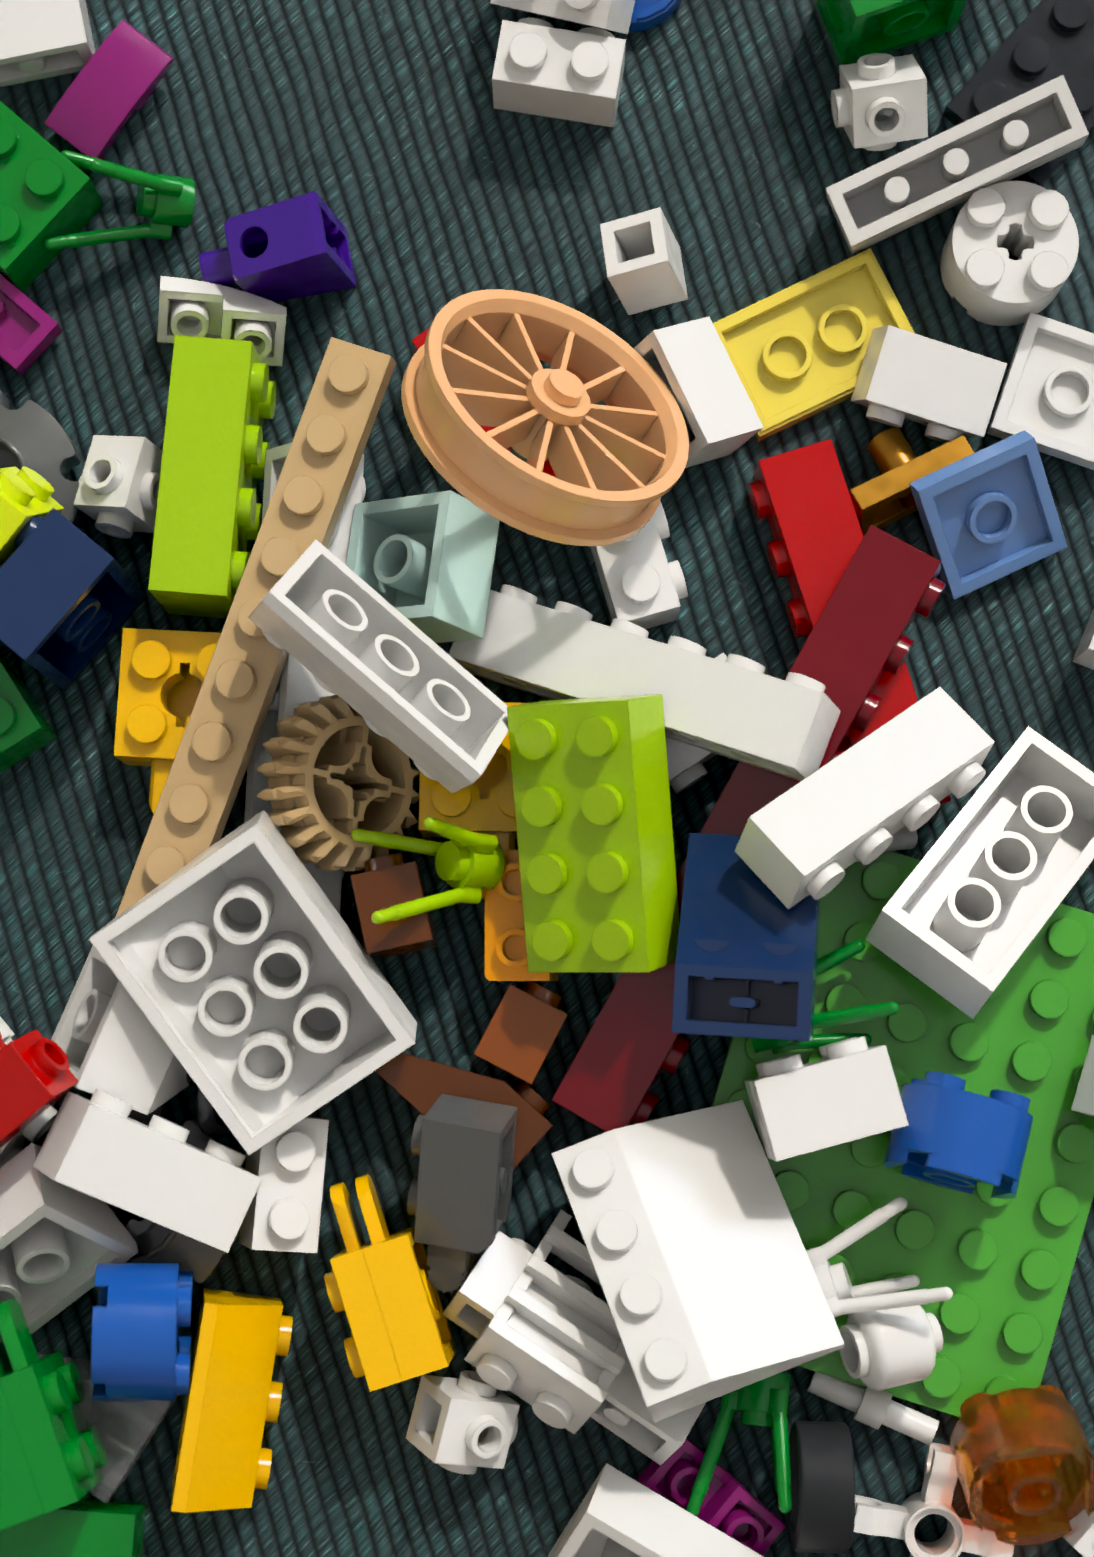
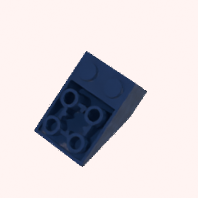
(740, 952)

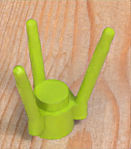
(465, 862)

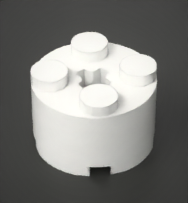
(976, 256)

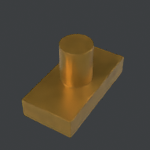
(889, 494)

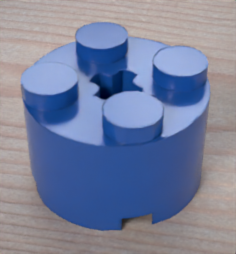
(961, 1136)
(136, 1332)

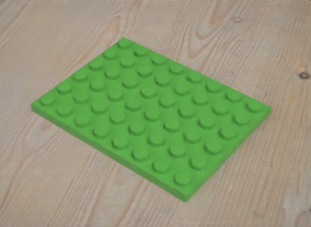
(996, 1254)

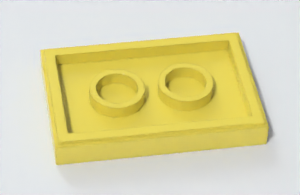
(809, 340)

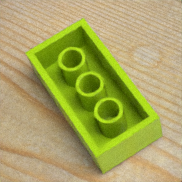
(210, 474)
(594, 834)

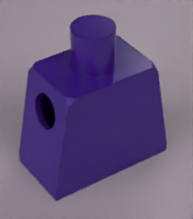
(283, 251)

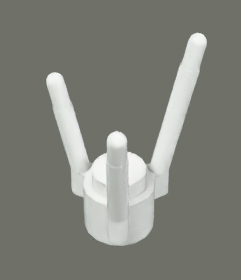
(871, 1296)

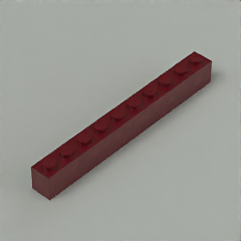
(848, 653)

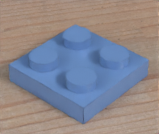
(989, 514)

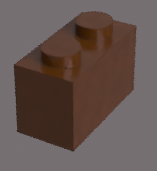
(388, 883)

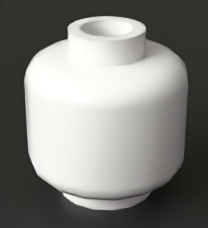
(891, 1346)

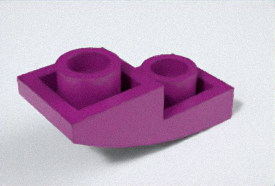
(109, 90)
(726, 1504)

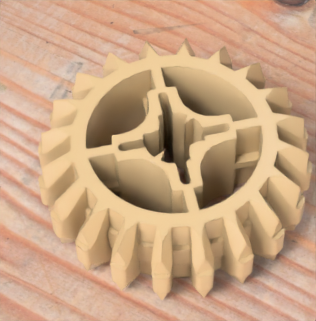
(336, 787)

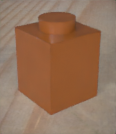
(522, 1030)

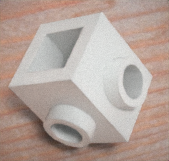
(881, 101)
(120, 484)
(463, 1422)

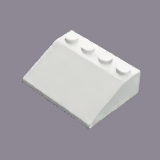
(256, 983)
(696, 1255)

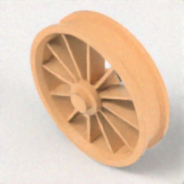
(487, 372)

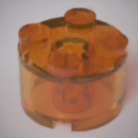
(1023, 1463)

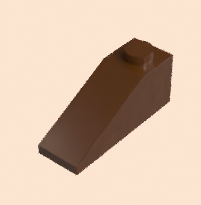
(425, 1080)

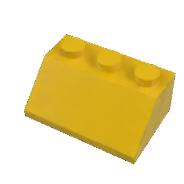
(230, 1402)

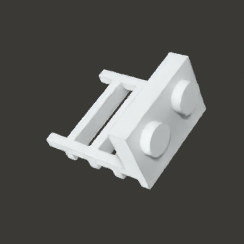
(542, 1353)

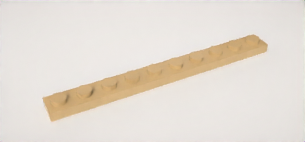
(245, 663)

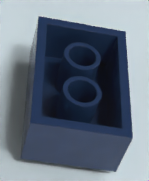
(62, 598)

